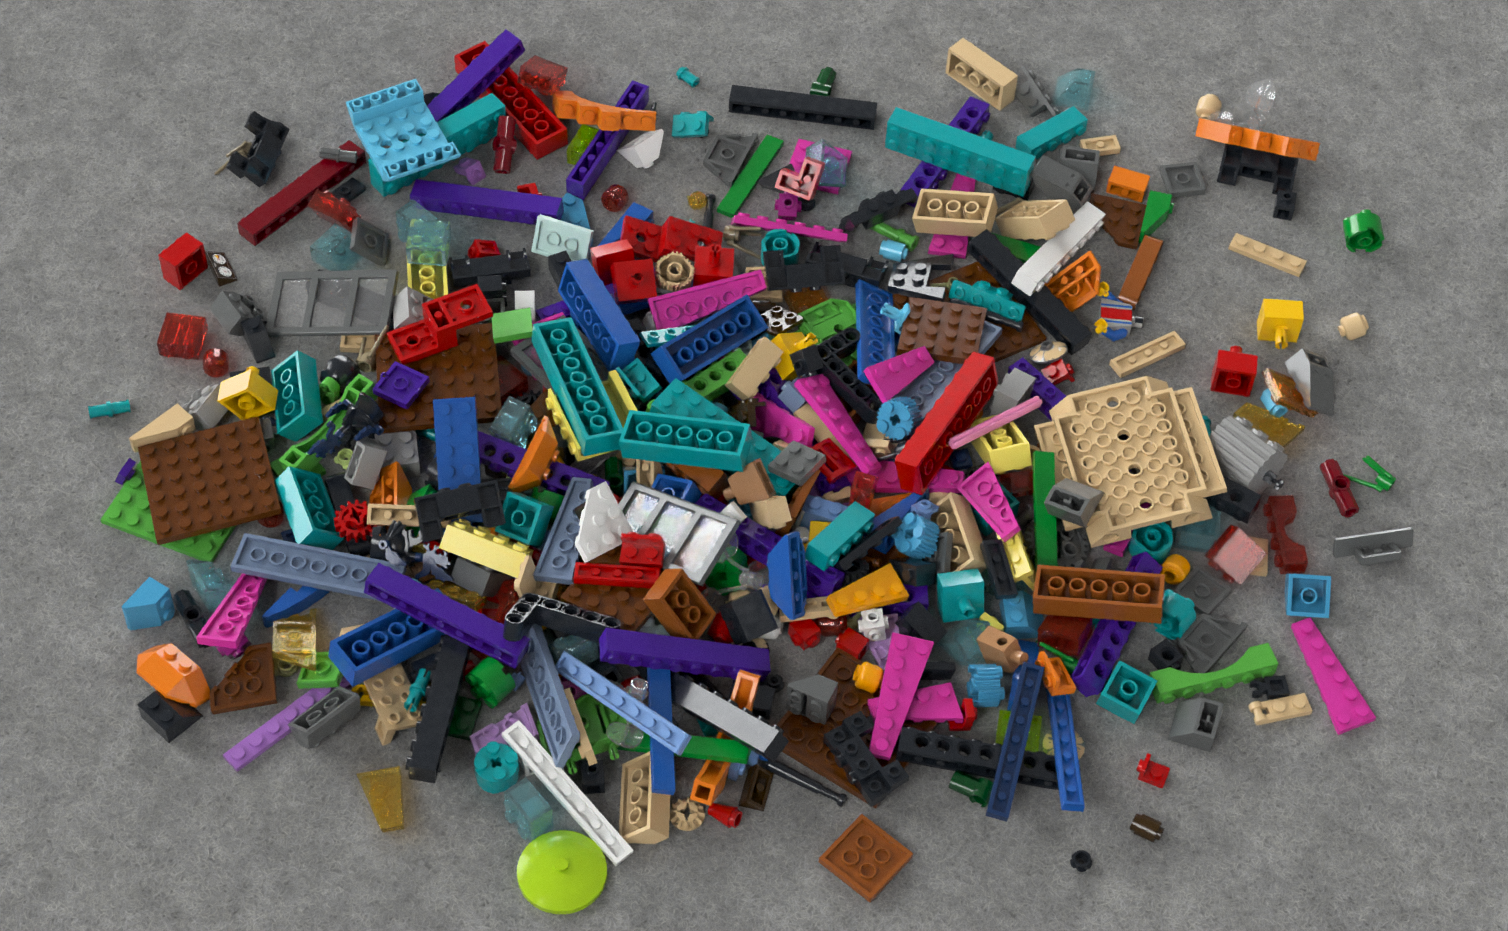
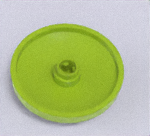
(562, 872)

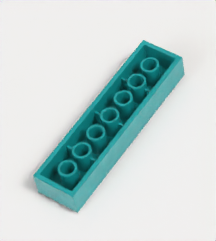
(464, 128)
(959, 151)
(577, 386)
(683, 401)

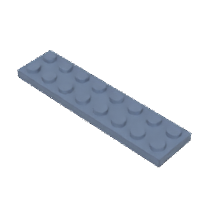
(932, 382)
(306, 565)
(549, 697)

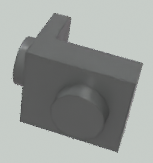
(270, 433)

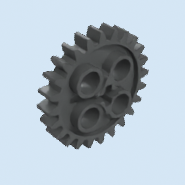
(1067, 542)

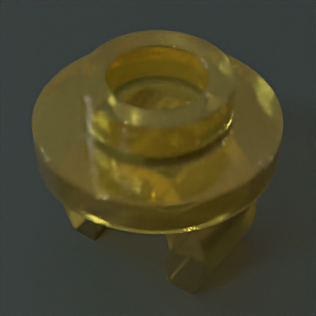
(697, 200)

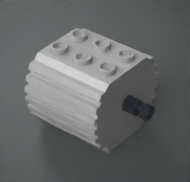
(1247, 454)

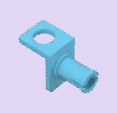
(897, 315)

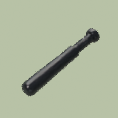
(708, 215)
(994, 317)
(804, 781)

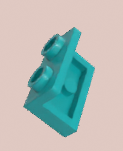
(691, 125)
(640, 380)

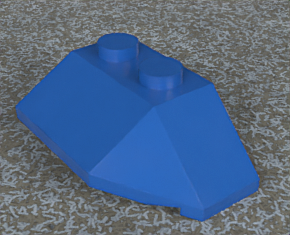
(788, 575)

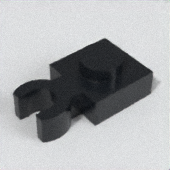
(1272, 686)

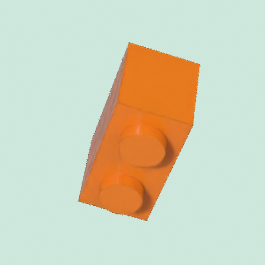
(1128, 184)

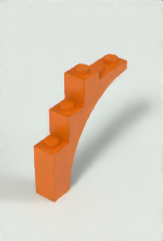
(609, 118)
(1257, 139)
(713, 774)

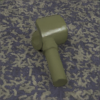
(947, 285)
(853, 622)

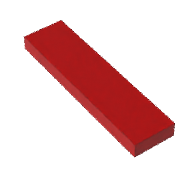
(616, 575)

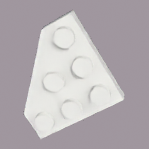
(600, 523)

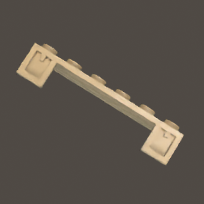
(389, 693)

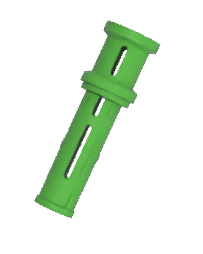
(897, 235)

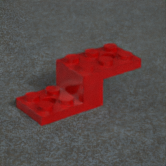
(673, 236)
(439, 325)

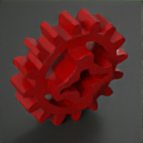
(353, 521)

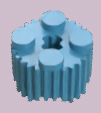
(899, 418)
(916, 536)
(985, 685)

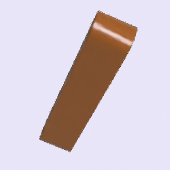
(1140, 270)

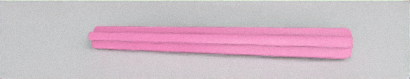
(995, 422)

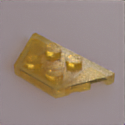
(296, 640)

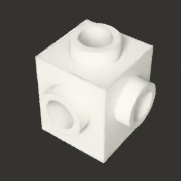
(873, 624)

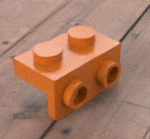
(1055, 675)

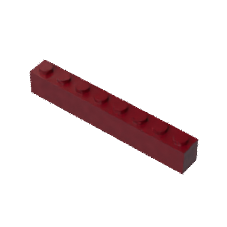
(297, 195)

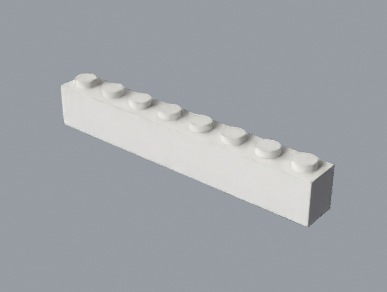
(1058, 250)

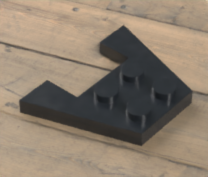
(913, 277)

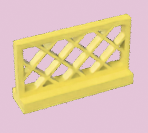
(1020, 564)

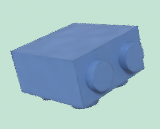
(820, 510)

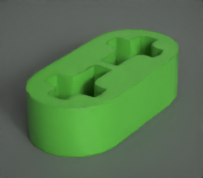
(329, 390)

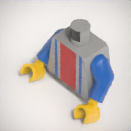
(1114, 316)

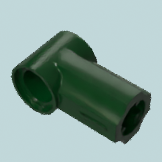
(824, 82)
(614, 475)
(975, 789)

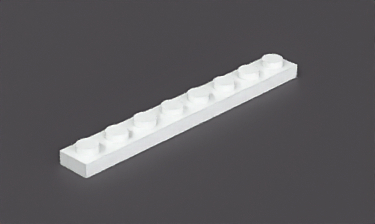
(567, 793)

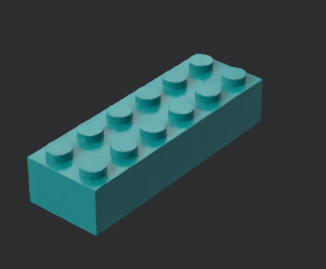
(686, 440)

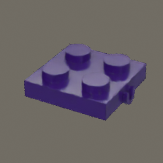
(400, 385)

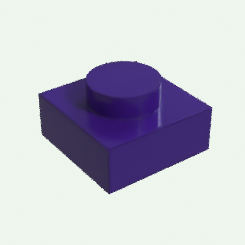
(126, 472)

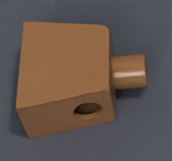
(750, 485)
(1001, 649)

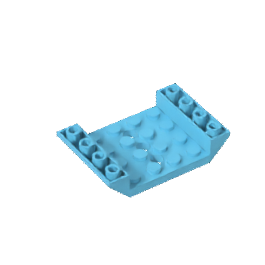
(394, 116)

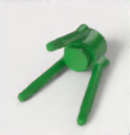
(1384, 479)
(1068, 661)

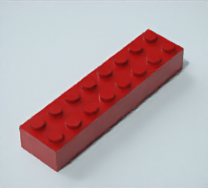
(535, 124)
(950, 416)

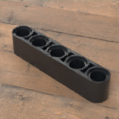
(339, 494)

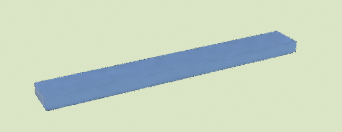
(623, 703)

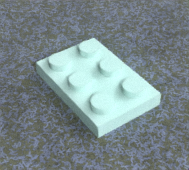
(557, 236)

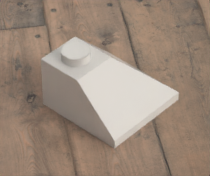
(643, 149)

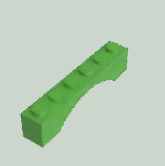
(297, 454)
(1173, 683)

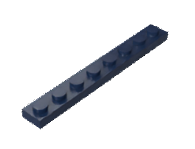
(1014, 742)

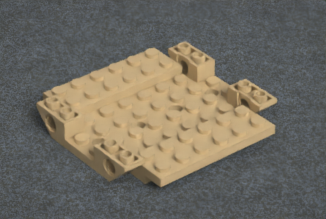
(1164, 443)

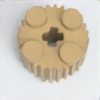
(673, 272)

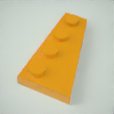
(872, 591)

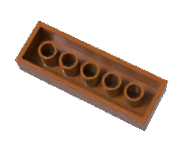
(1099, 594)

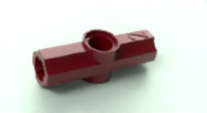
(504, 144)
(1339, 488)

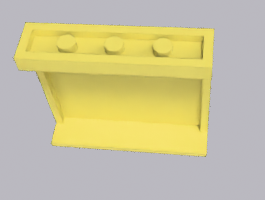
(619, 398)

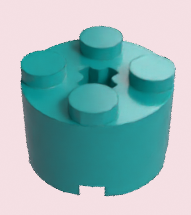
(781, 240)
(1153, 539)
(1176, 616)
(496, 767)

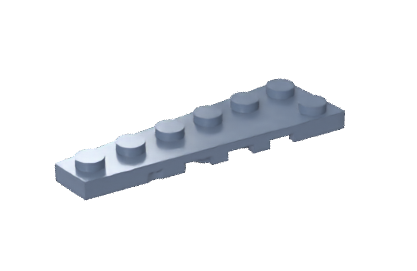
(560, 552)

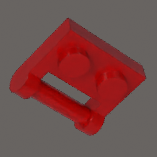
(836, 460)

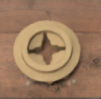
(678, 818)

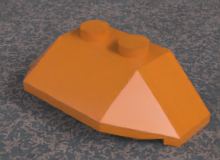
(1077, 282)
(537, 459)
(391, 487)
(173, 674)

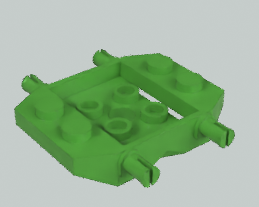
(826, 317)
(597, 738)

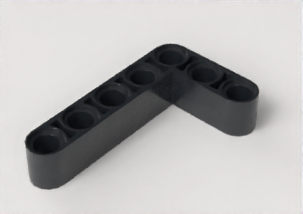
(843, 379)
(555, 615)

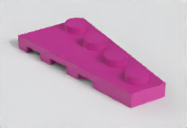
(898, 372)
(989, 500)

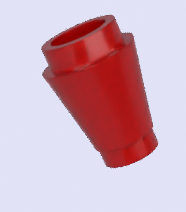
(727, 815)

